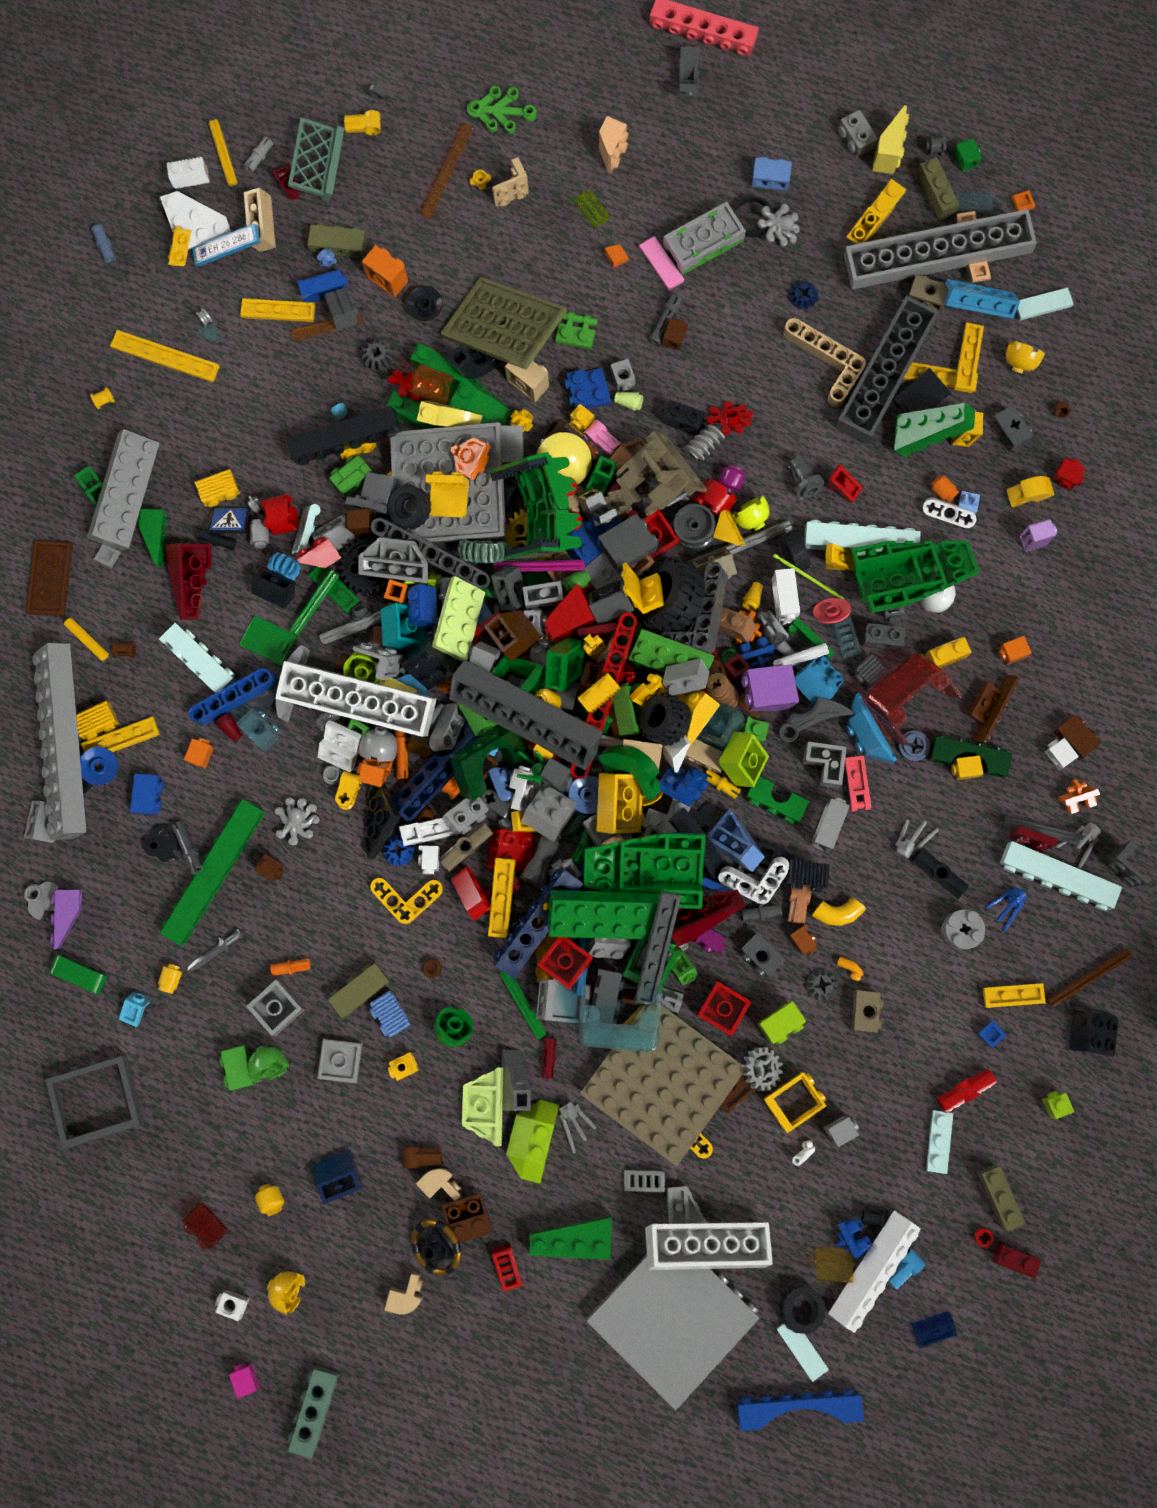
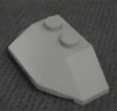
(394, 560)

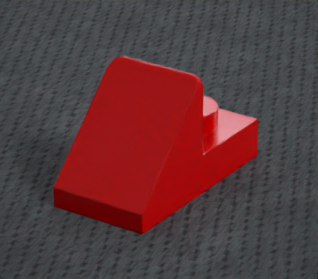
(844, 483)

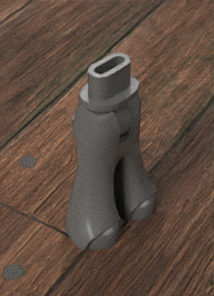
(536, 870)

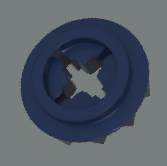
(804, 302)

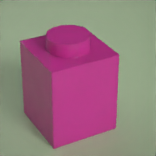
(244, 1380)

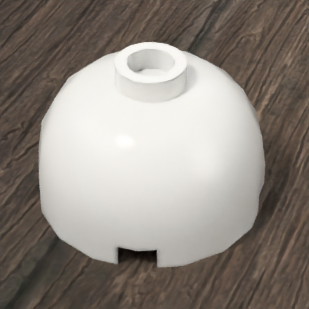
(939, 601)

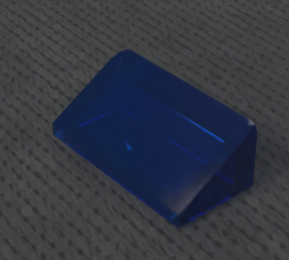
(934, 1329)

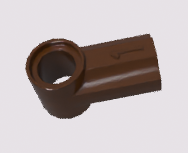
(418, 1156)

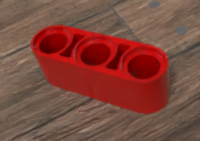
(471, 893)

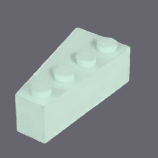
(197, 658)

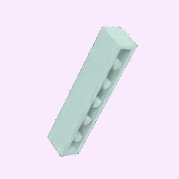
(852, 535)
(1061, 876)

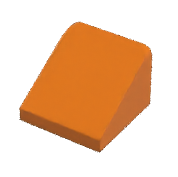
(615, 255)

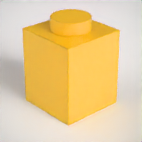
(967, 768)

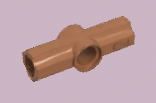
(798, 905)

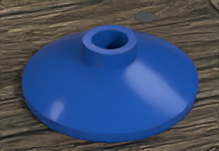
(105, 758)

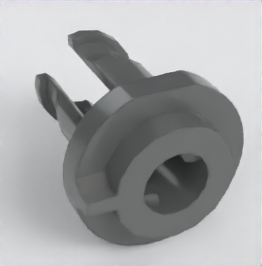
(807, 482)

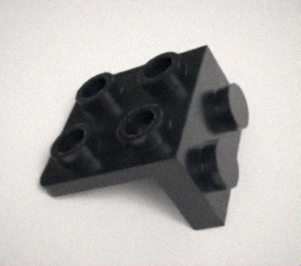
(1093, 1033)

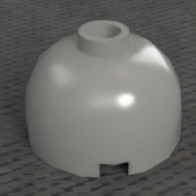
(378, 744)

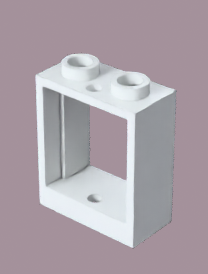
(785, 596)

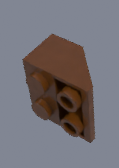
(512, 633)
(468, 1217)

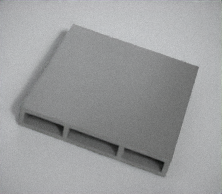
(673, 1325)

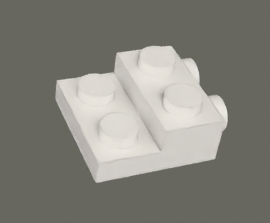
(525, 789)

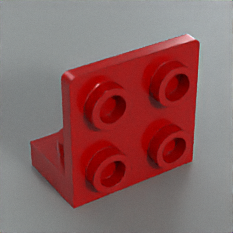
(510, 845)

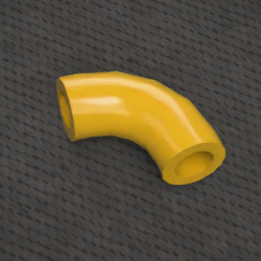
(839, 915)

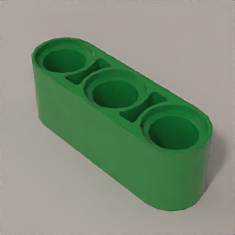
(77, 974)

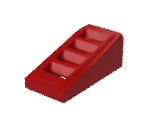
(500, 1251)

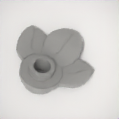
(43, 900)

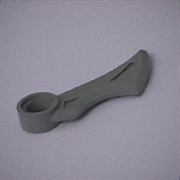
(821, 711)

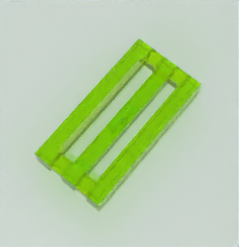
(583, 196)

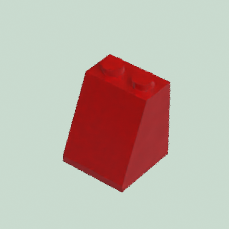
(570, 615)

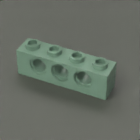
(298, 1442)

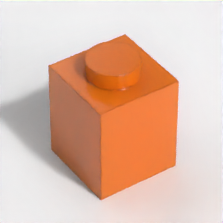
(1014, 650)
(199, 752)

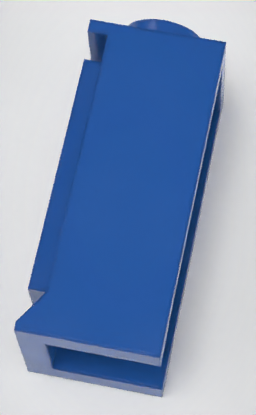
(317, 286)

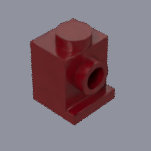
(736, 668)

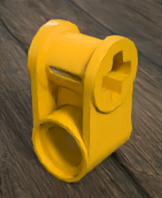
(347, 787)

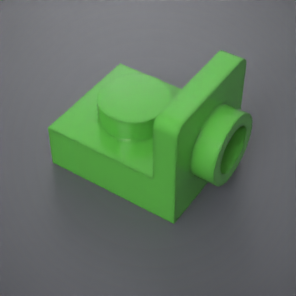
(756, 727)
(684, 969)

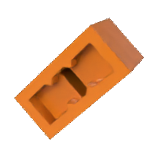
(373, 771)

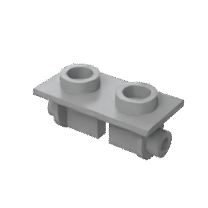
(671, 1000)

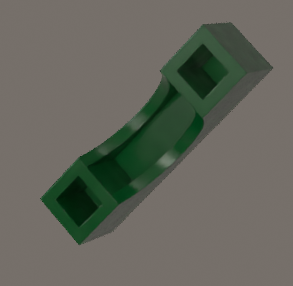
(994, 761)

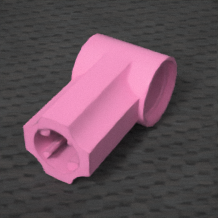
(600, 436)

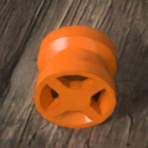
(451, 788)

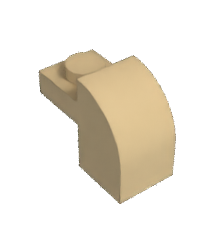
(438, 1178)
(405, 1301)

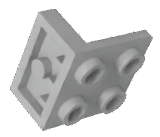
(389, 661)

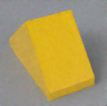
(727, 529)

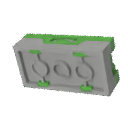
(704, 238)

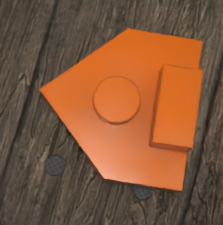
(471, 457)

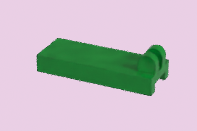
(808, 635)

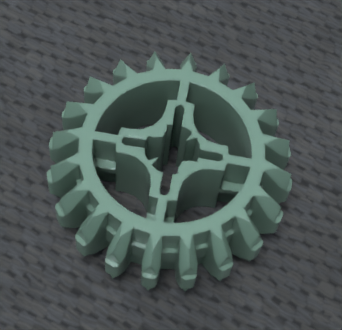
(482, 550)

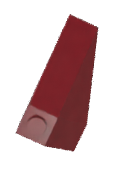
(187, 572)
(695, 922)

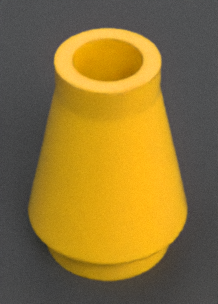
(752, 599)

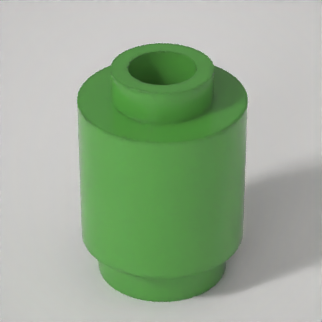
(577, 577)

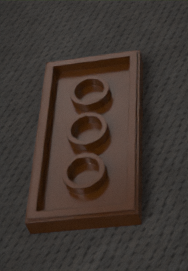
(49, 578)

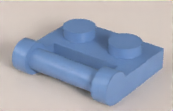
(501, 780)

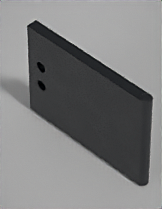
(923, 393)

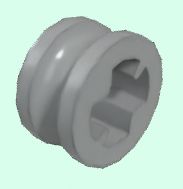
(204, 317)

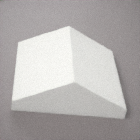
(676, 753)

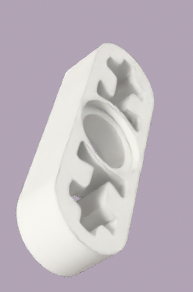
(934, 513)

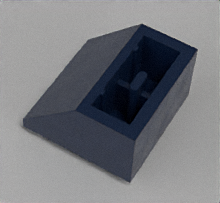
(337, 1176)

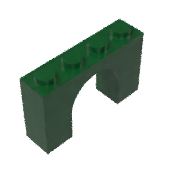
(468, 761)

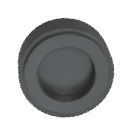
(376, 91)

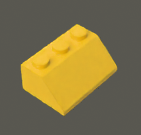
(619, 803)

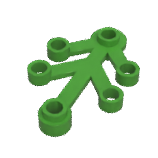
(499, 110)

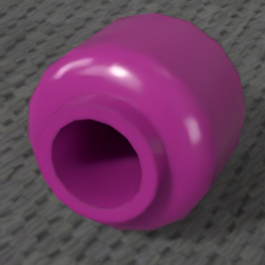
(732, 478)

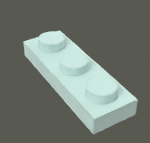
(939, 1142)

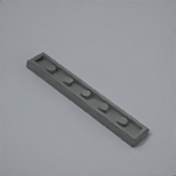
(657, 947)

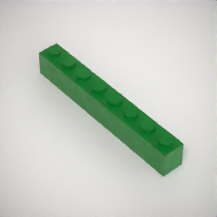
(215, 870)

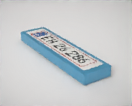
(226, 245)

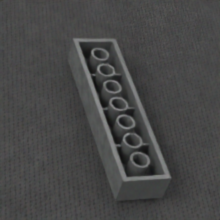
(887, 370)
(525, 714)

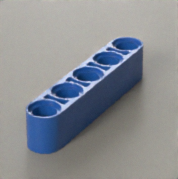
(224, 696)

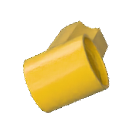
(365, 123)

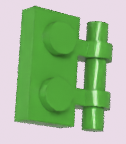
(575, 335)

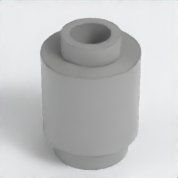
(259, 534)

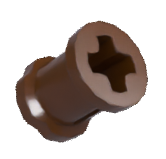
(124, 649)

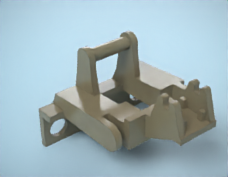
(673, 482)

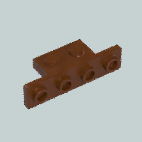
(990, 705)

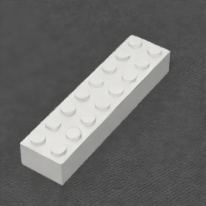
(356, 698)

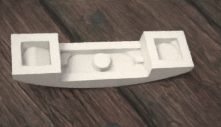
(426, 831)

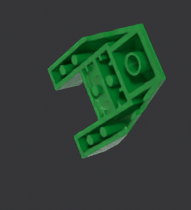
(463, 393)

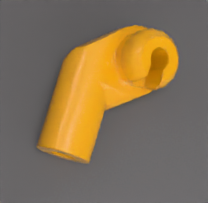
(852, 966)

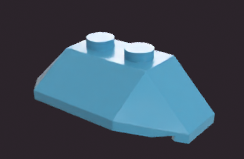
(867, 733)

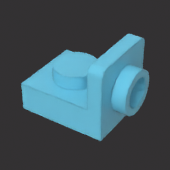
(134, 1008)

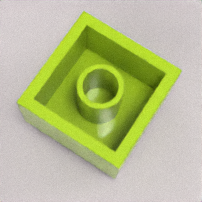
(743, 759)
(781, 1023)

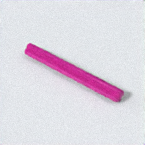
(543, 565)

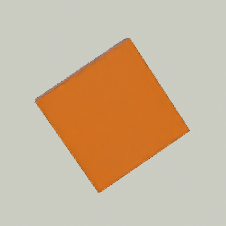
(1023, 201)

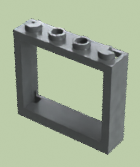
(130, 1092)

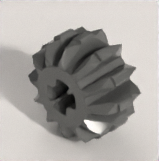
(374, 349)

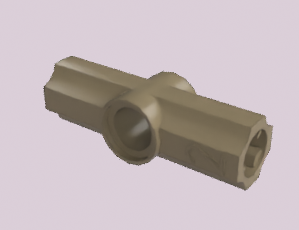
(456, 854)

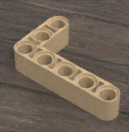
(829, 356)

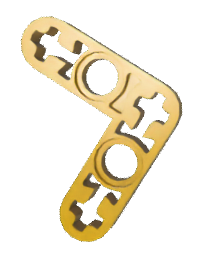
(409, 905)

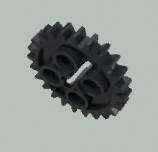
(357, 581)

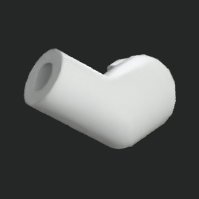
(803, 1155)

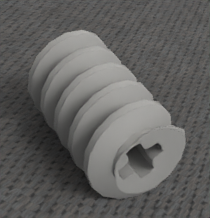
(702, 442)

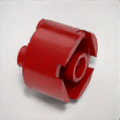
(715, 498)
(280, 514)

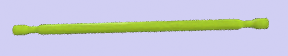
(808, 576)

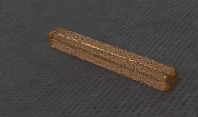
(318, 329)

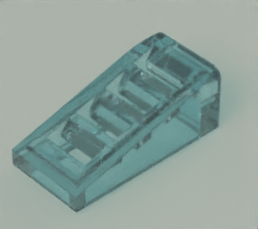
(837, 633)

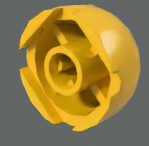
(1023, 357)
(284, 1291)

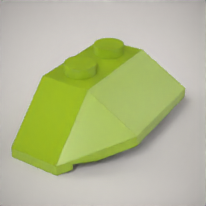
(532, 1139)

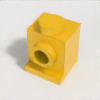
(581, 419)
(410, 1066)

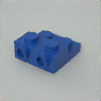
(587, 388)
(684, 785)

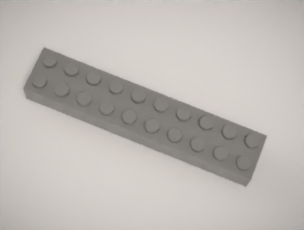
(939, 249)
(59, 742)

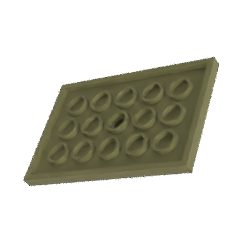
(503, 322)

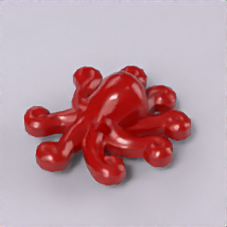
(404, 385)
(731, 418)

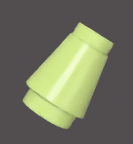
(629, 399)

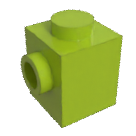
(1057, 1104)

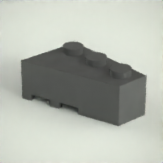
(606, 994)

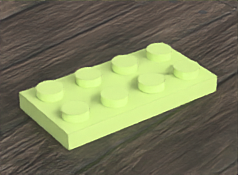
(458, 619)

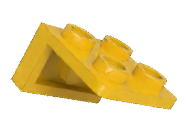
(448, 494)

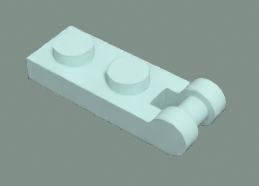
(305, 528)

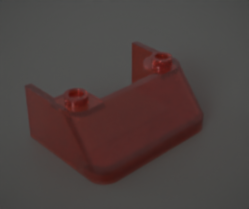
(899, 686)

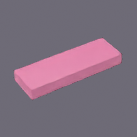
(661, 263)

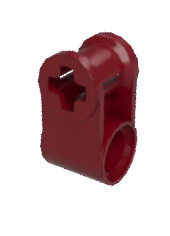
(282, 177)

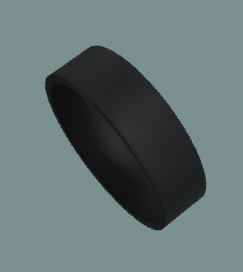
(756, 199)

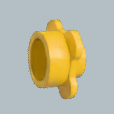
(480, 174)

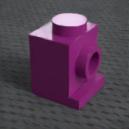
(711, 942)

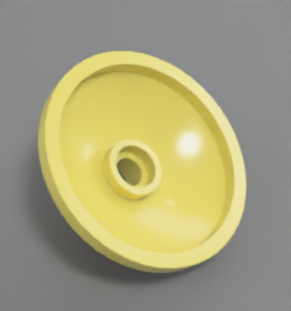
(574, 448)

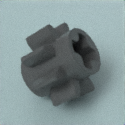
(893, 614)

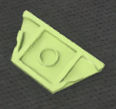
(484, 1106)

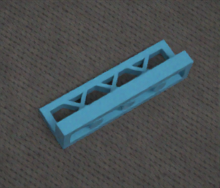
(981, 299)

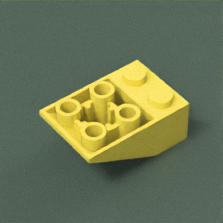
(890, 145)

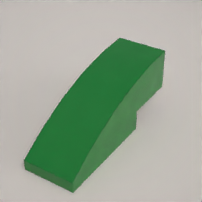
(90, 483)

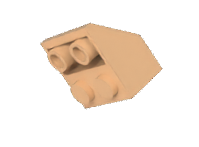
(612, 142)

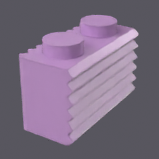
(1038, 535)

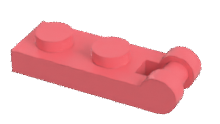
(857, 783)

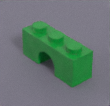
(600, 476)
(791, 810)

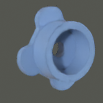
(326, 258)

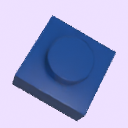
(991, 1034)

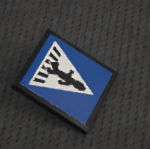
(228, 520)

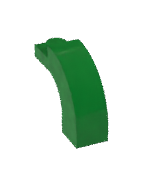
(636, 763)

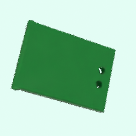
(268, 640)

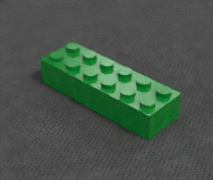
(601, 914)

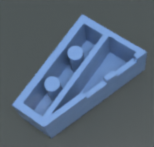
(735, 842)

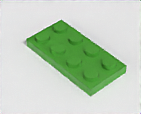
(663, 652)

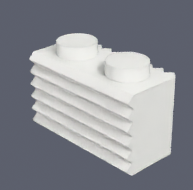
(188, 172)

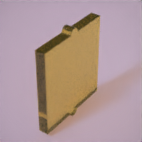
(833, 1265)

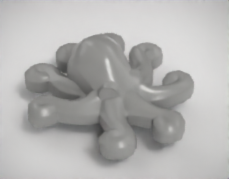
(780, 225)
(296, 820)

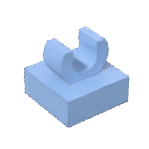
(969, 501)

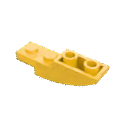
(877, 213)

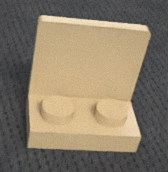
(512, 189)

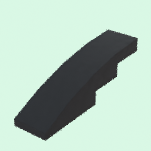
(684, 823)

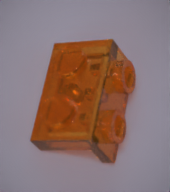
(431, 384)

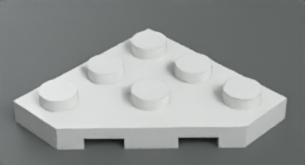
(194, 216)

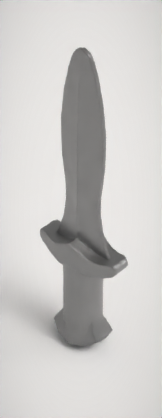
(223, 945)

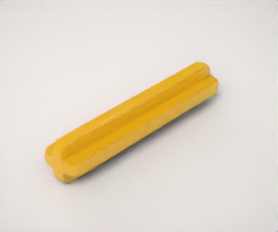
(86, 639)

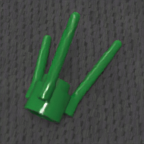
(536, 769)

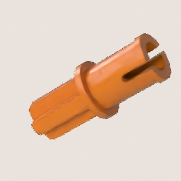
(290, 967)

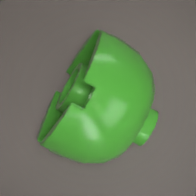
(267, 1062)

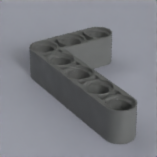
(705, 616)

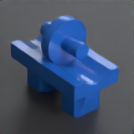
(764, 649)
(850, 1239)

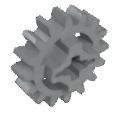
(762, 1069)

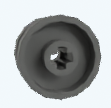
(694, 516)

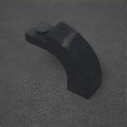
(471, 365)

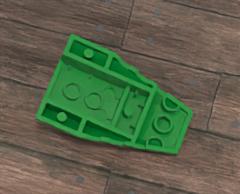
(907, 572)
(650, 865)

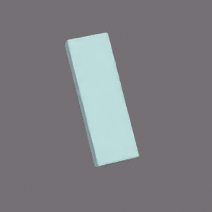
(1044, 304)
(803, 1352)

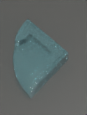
(211, 333)

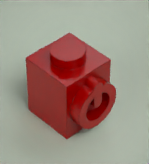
(1069, 474)

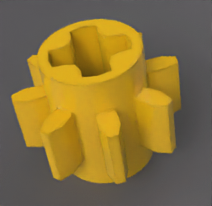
(522, 418)

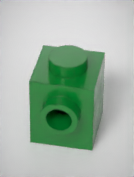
(967, 155)

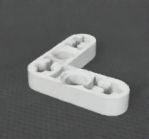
(756, 887)

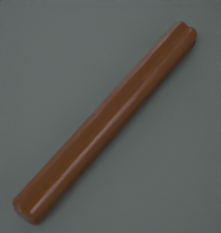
(1089, 977)

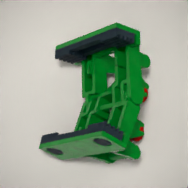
(546, 509)

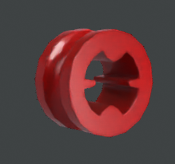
(979, 1232)

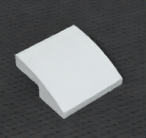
(339, 746)

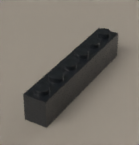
(344, 435)

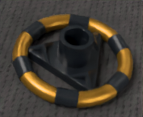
(436, 1247)

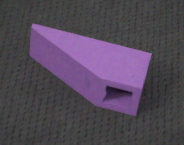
(67, 908)

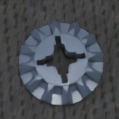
(921, 741)

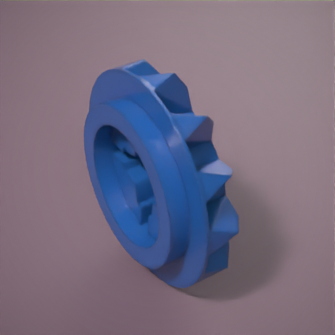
(392, 857)

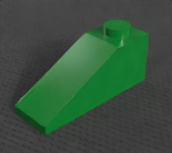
(153, 529)

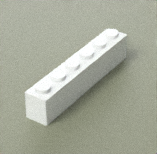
(874, 1271)

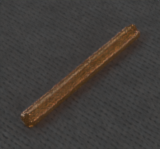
(447, 170)

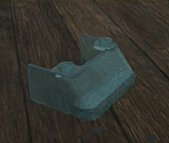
(618, 1036)

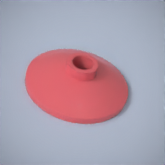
(832, 610)

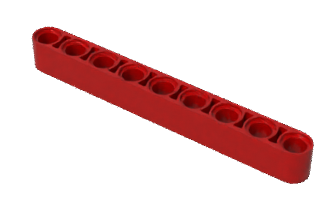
(617, 669)

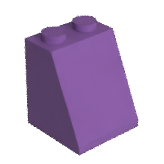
(770, 688)

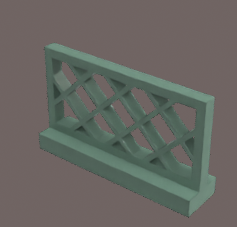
(331, 158)

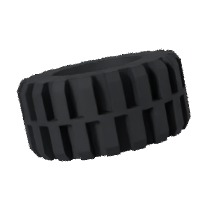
(681, 596)

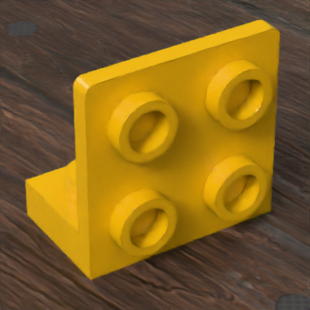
(645, 593)

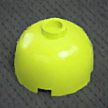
(752, 514)

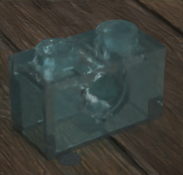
(249, 725)

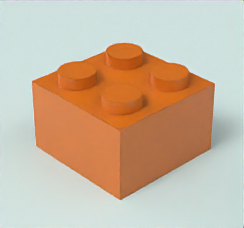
(385, 270)

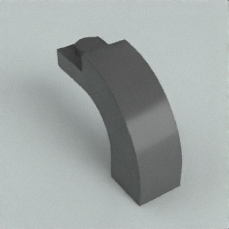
(688, 70)

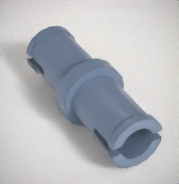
(103, 243)

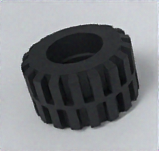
(664, 719)

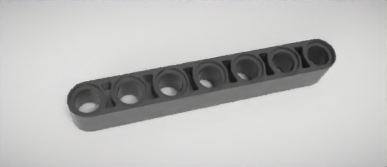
(441, 553)

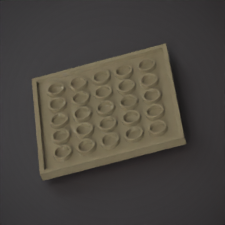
(666, 1092)

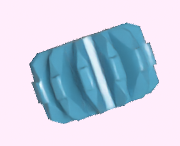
(284, 565)

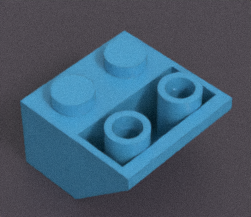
(818, 679)

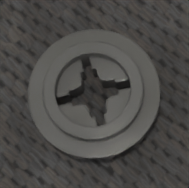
(817, 993)

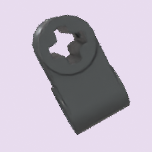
(503, 808)

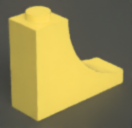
(445, 415)

